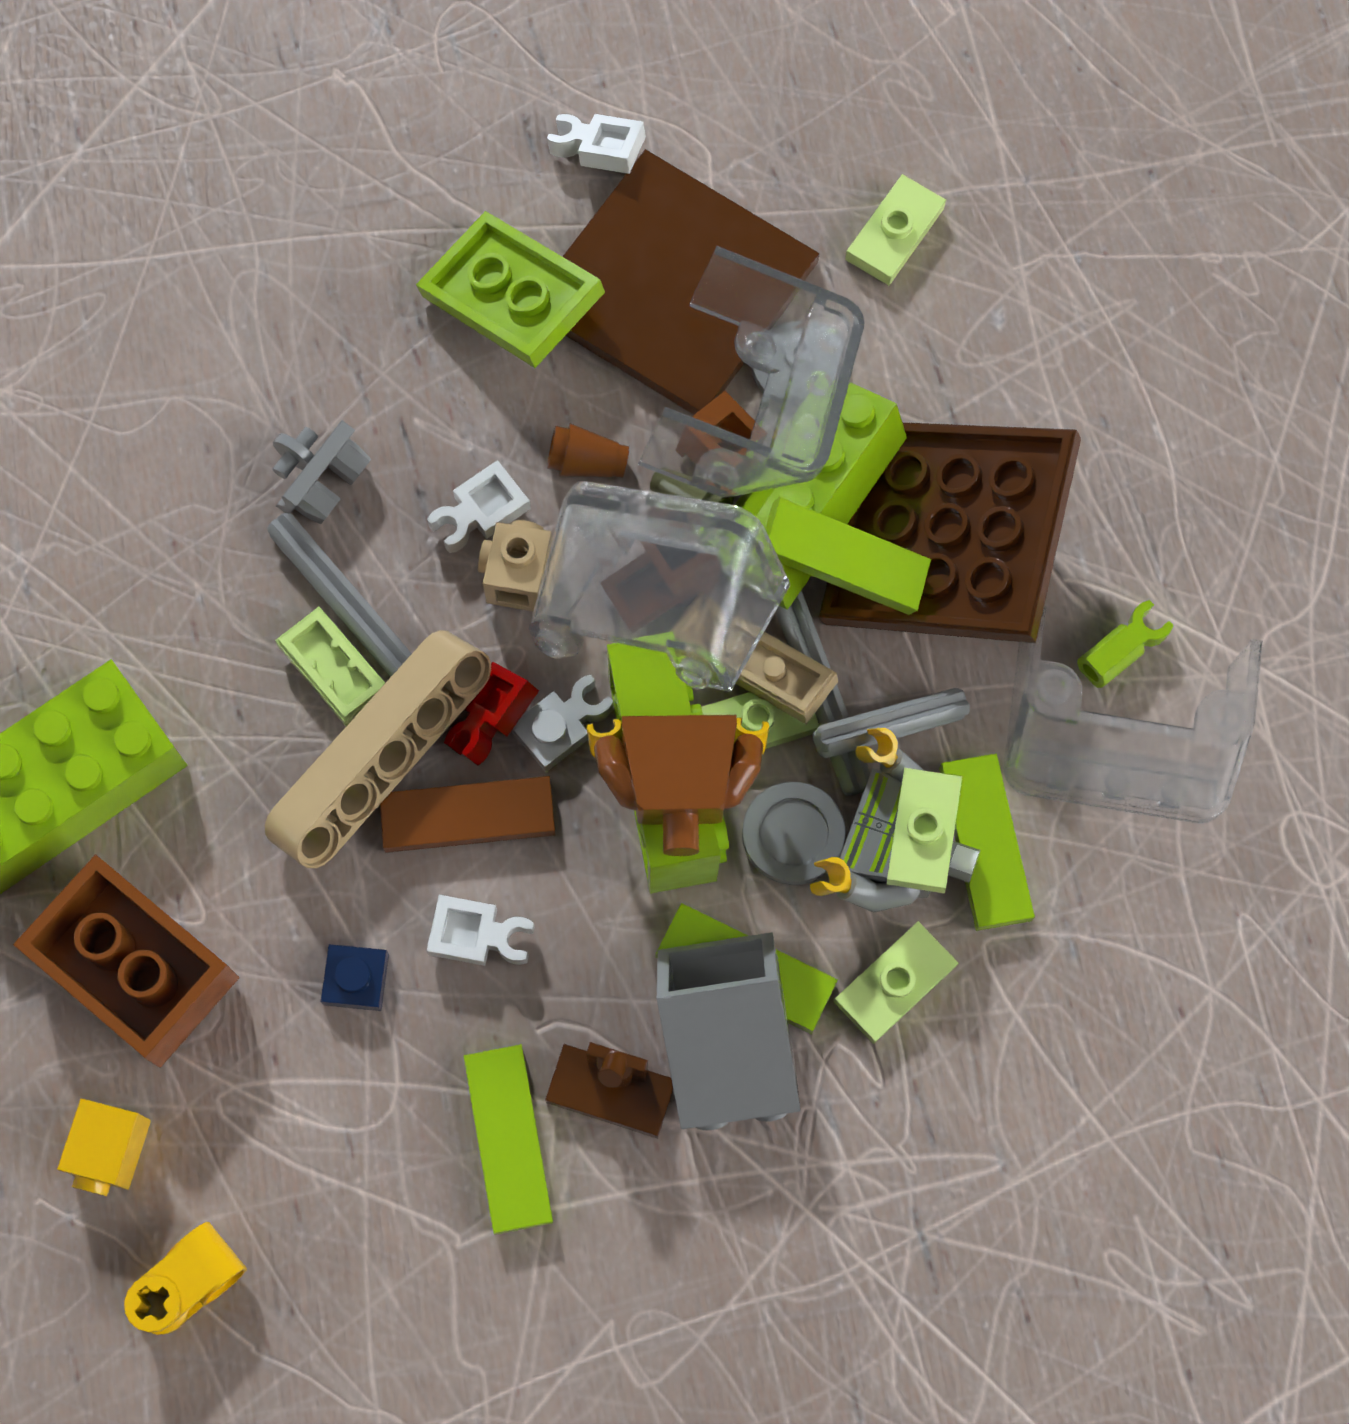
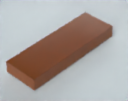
(467, 814)

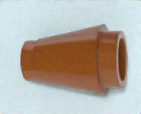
(586, 454)

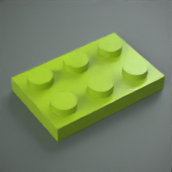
(510, 288)

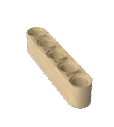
(377, 749)

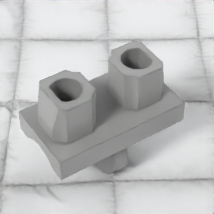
(336, 453)

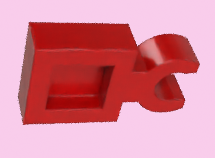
(492, 710)

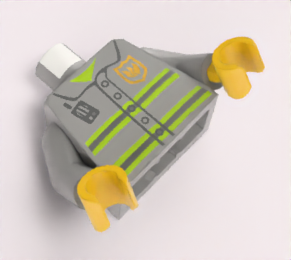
(865, 858)

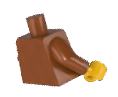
(679, 770)

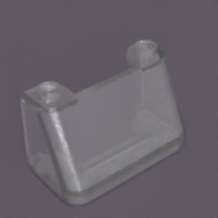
(659, 579)

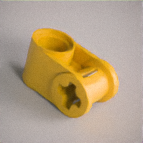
(191, 1273)

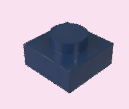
(354, 977)

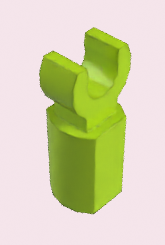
(1121, 647)

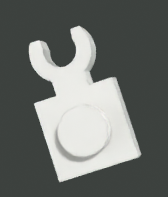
(602, 144)
(482, 502)
(555, 727)
(468, 930)

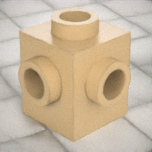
(514, 564)

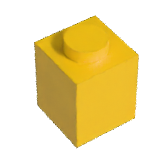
(103, 1147)

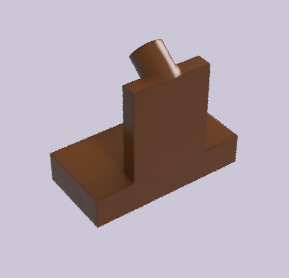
(611, 1088)

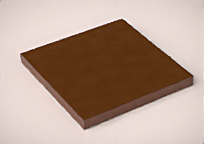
(650, 256)
(987, 517)

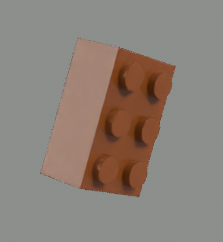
(126, 961)

